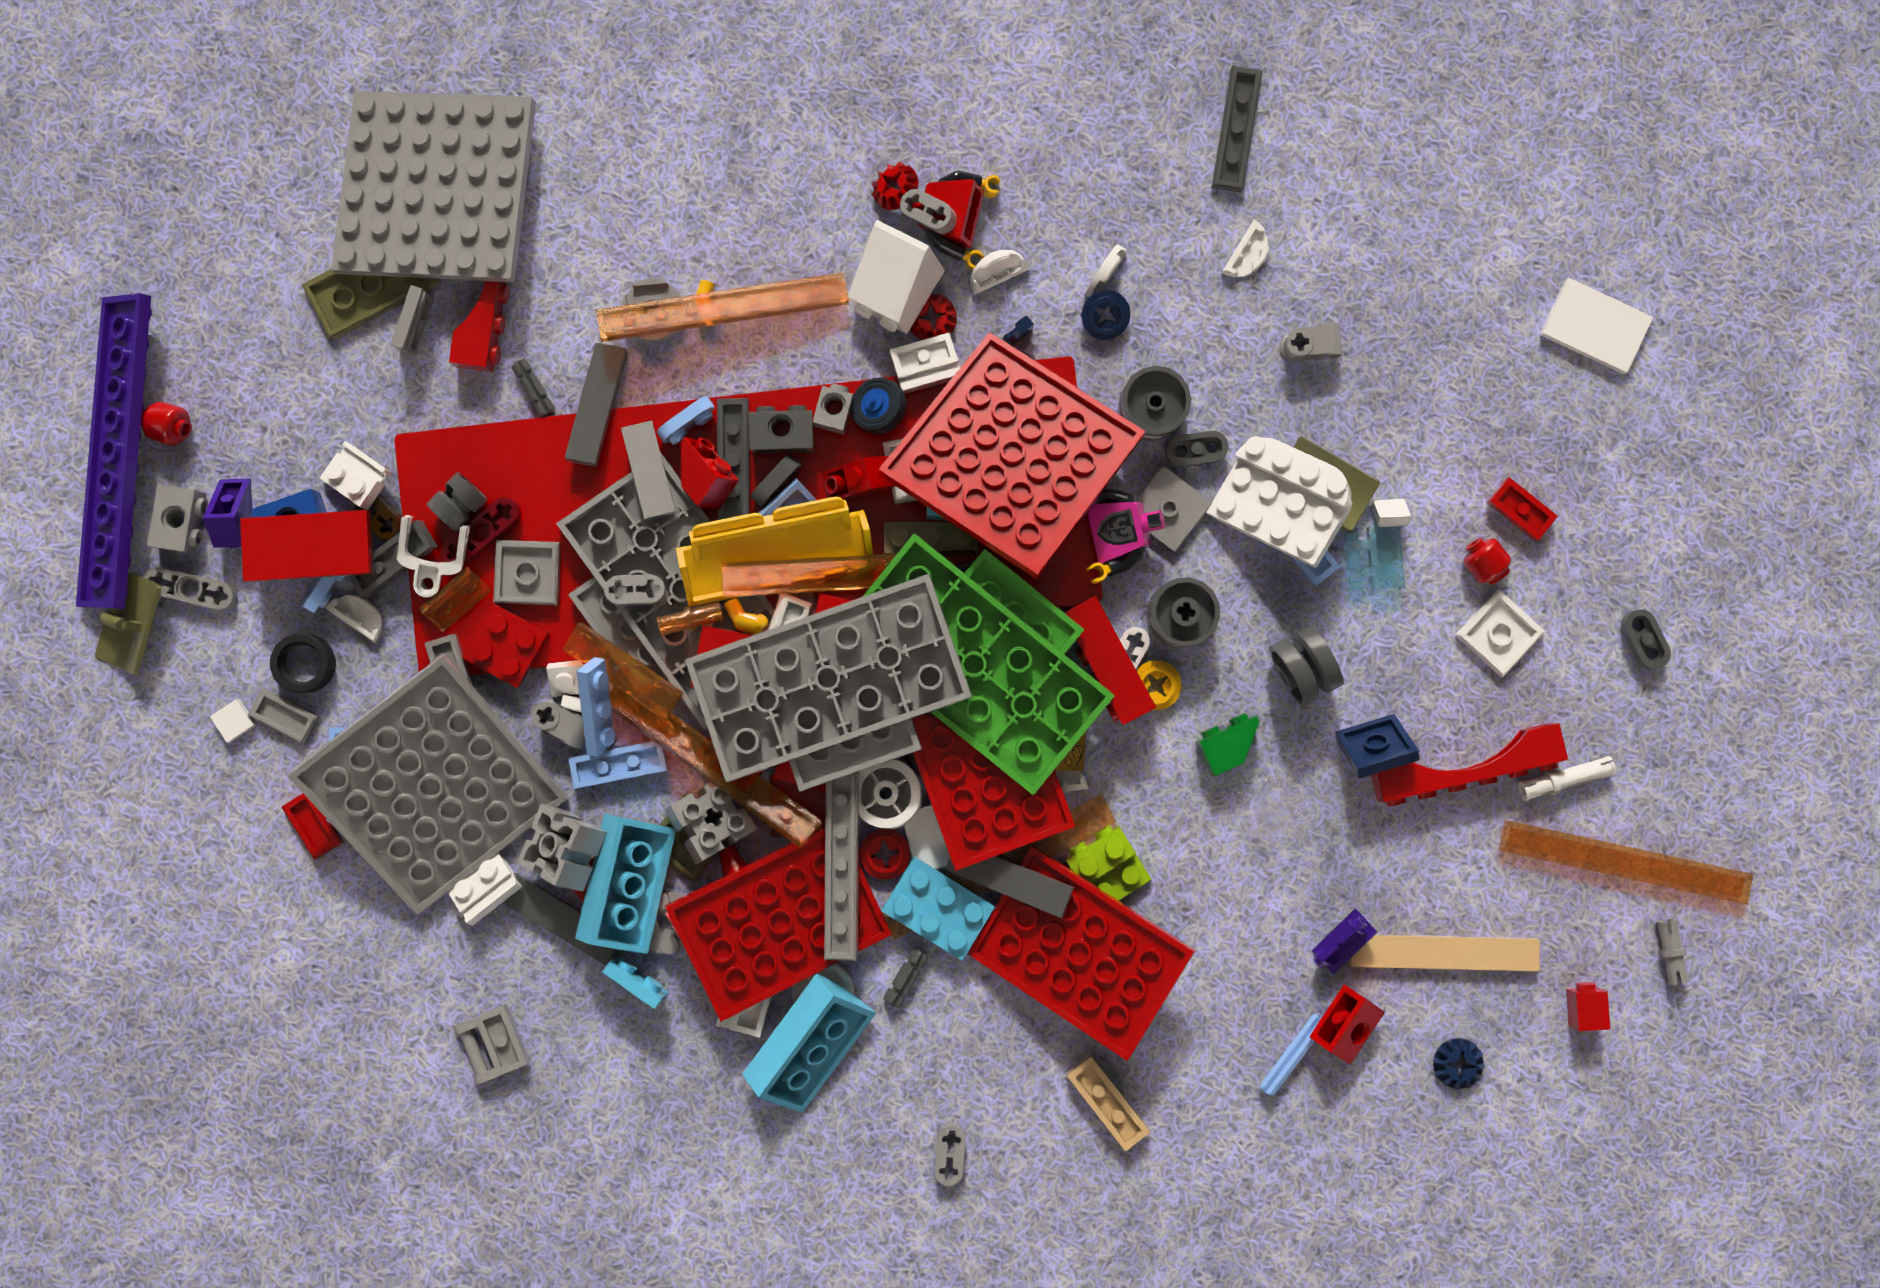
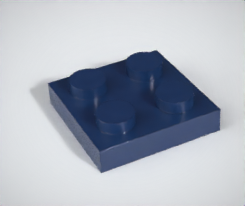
(1377, 746)

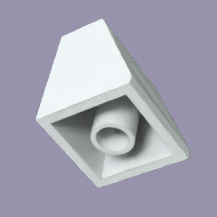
(894, 278)

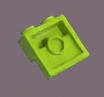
(1109, 863)

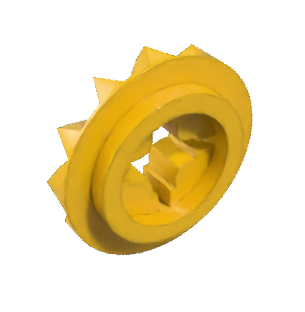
(1171, 685)

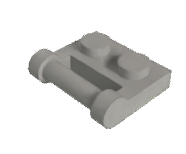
(500, 1040)

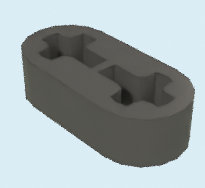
(775, 480)

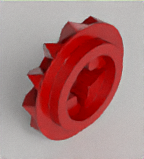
(888, 197)
(946, 324)
(897, 862)

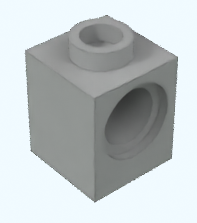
(838, 422)

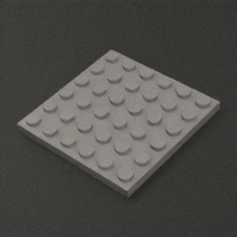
(434, 186)
(427, 784)

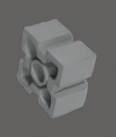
(706, 838)
(561, 848)

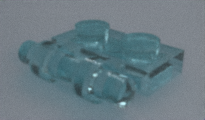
(1384, 558)

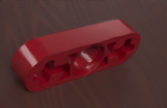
(494, 534)

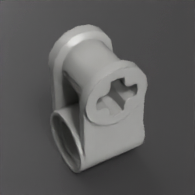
(1315, 341)
(566, 725)

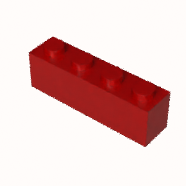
(1110, 662)

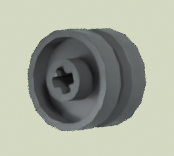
(1166, 388)
(1201, 610)
(1306, 665)

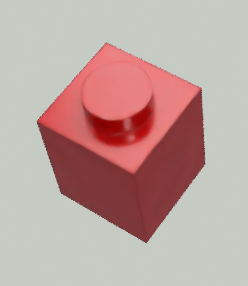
(1588, 1007)

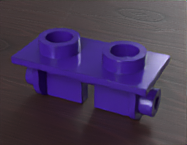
(1343, 941)

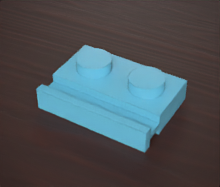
(627, 976)

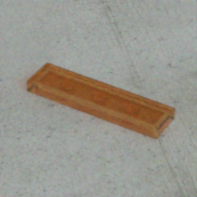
(624, 671)

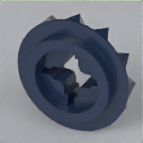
(1108, 328)
(1450, 1052)

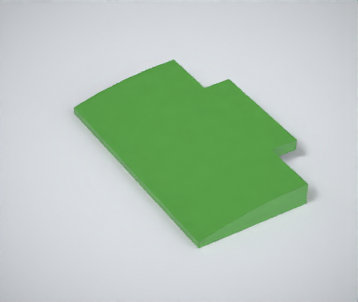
(1012, 648)

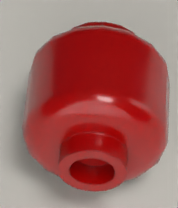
(166, 423)
(1487, 561)

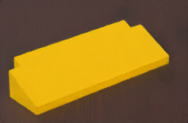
(792, 532)

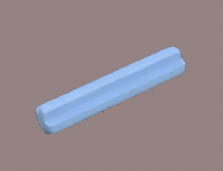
(1290, 1058)

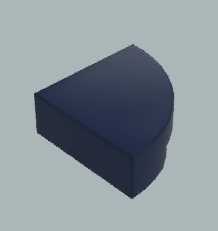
(1021, 329)

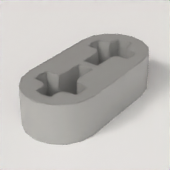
(925, 217)
(634, 597)
(957, 1154)

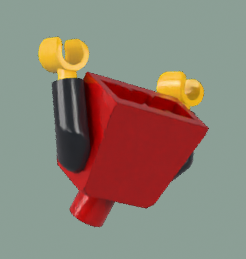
(964, 195)

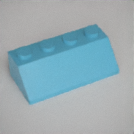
(625, 885)
(808, 1044)

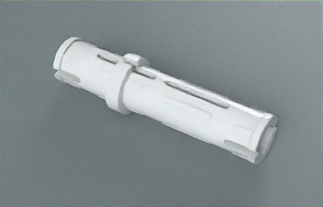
(1554, 782)

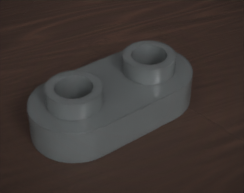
(1196, 449)
(1647, 637)

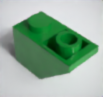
(1228, 746)

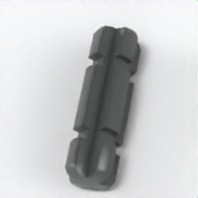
(533, 388)
(905, 977)

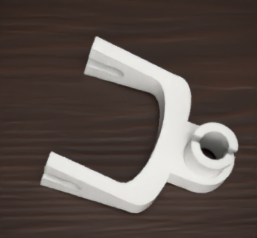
(429, 569)

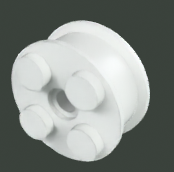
(905, 797)

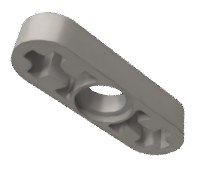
(179, 595)

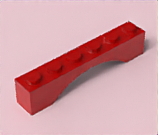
(477, 337)
(1530, 748)

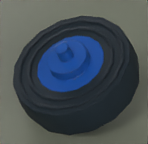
(878, 405)

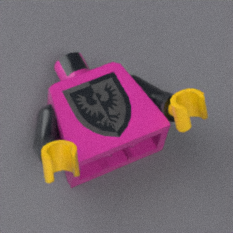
(1120, 531)

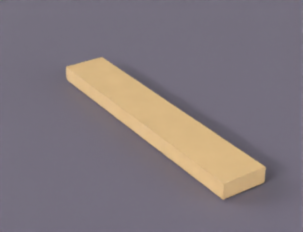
(1449, 953)

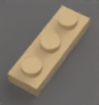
(1108, 1102)

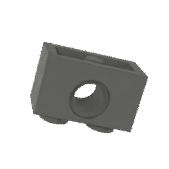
(798, 440)

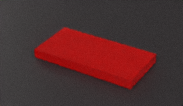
(306, 546)

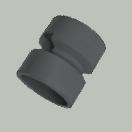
(457, 501)

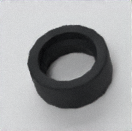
(280, 652)

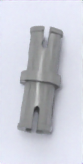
(1672, 951)

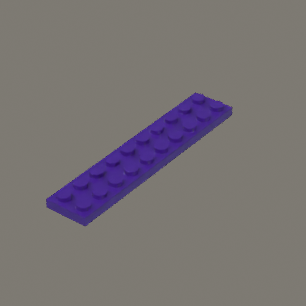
(113, 451)

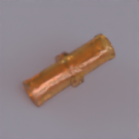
(689, 618)

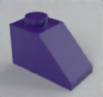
(228, 504)

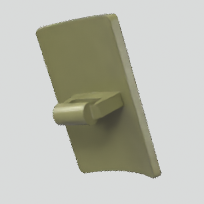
(1361, 484)
(128, 629)

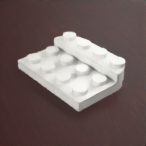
(1284, 499)

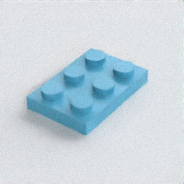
(938, 908)

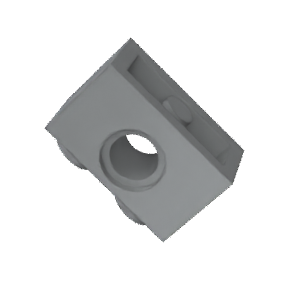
(168, 504)

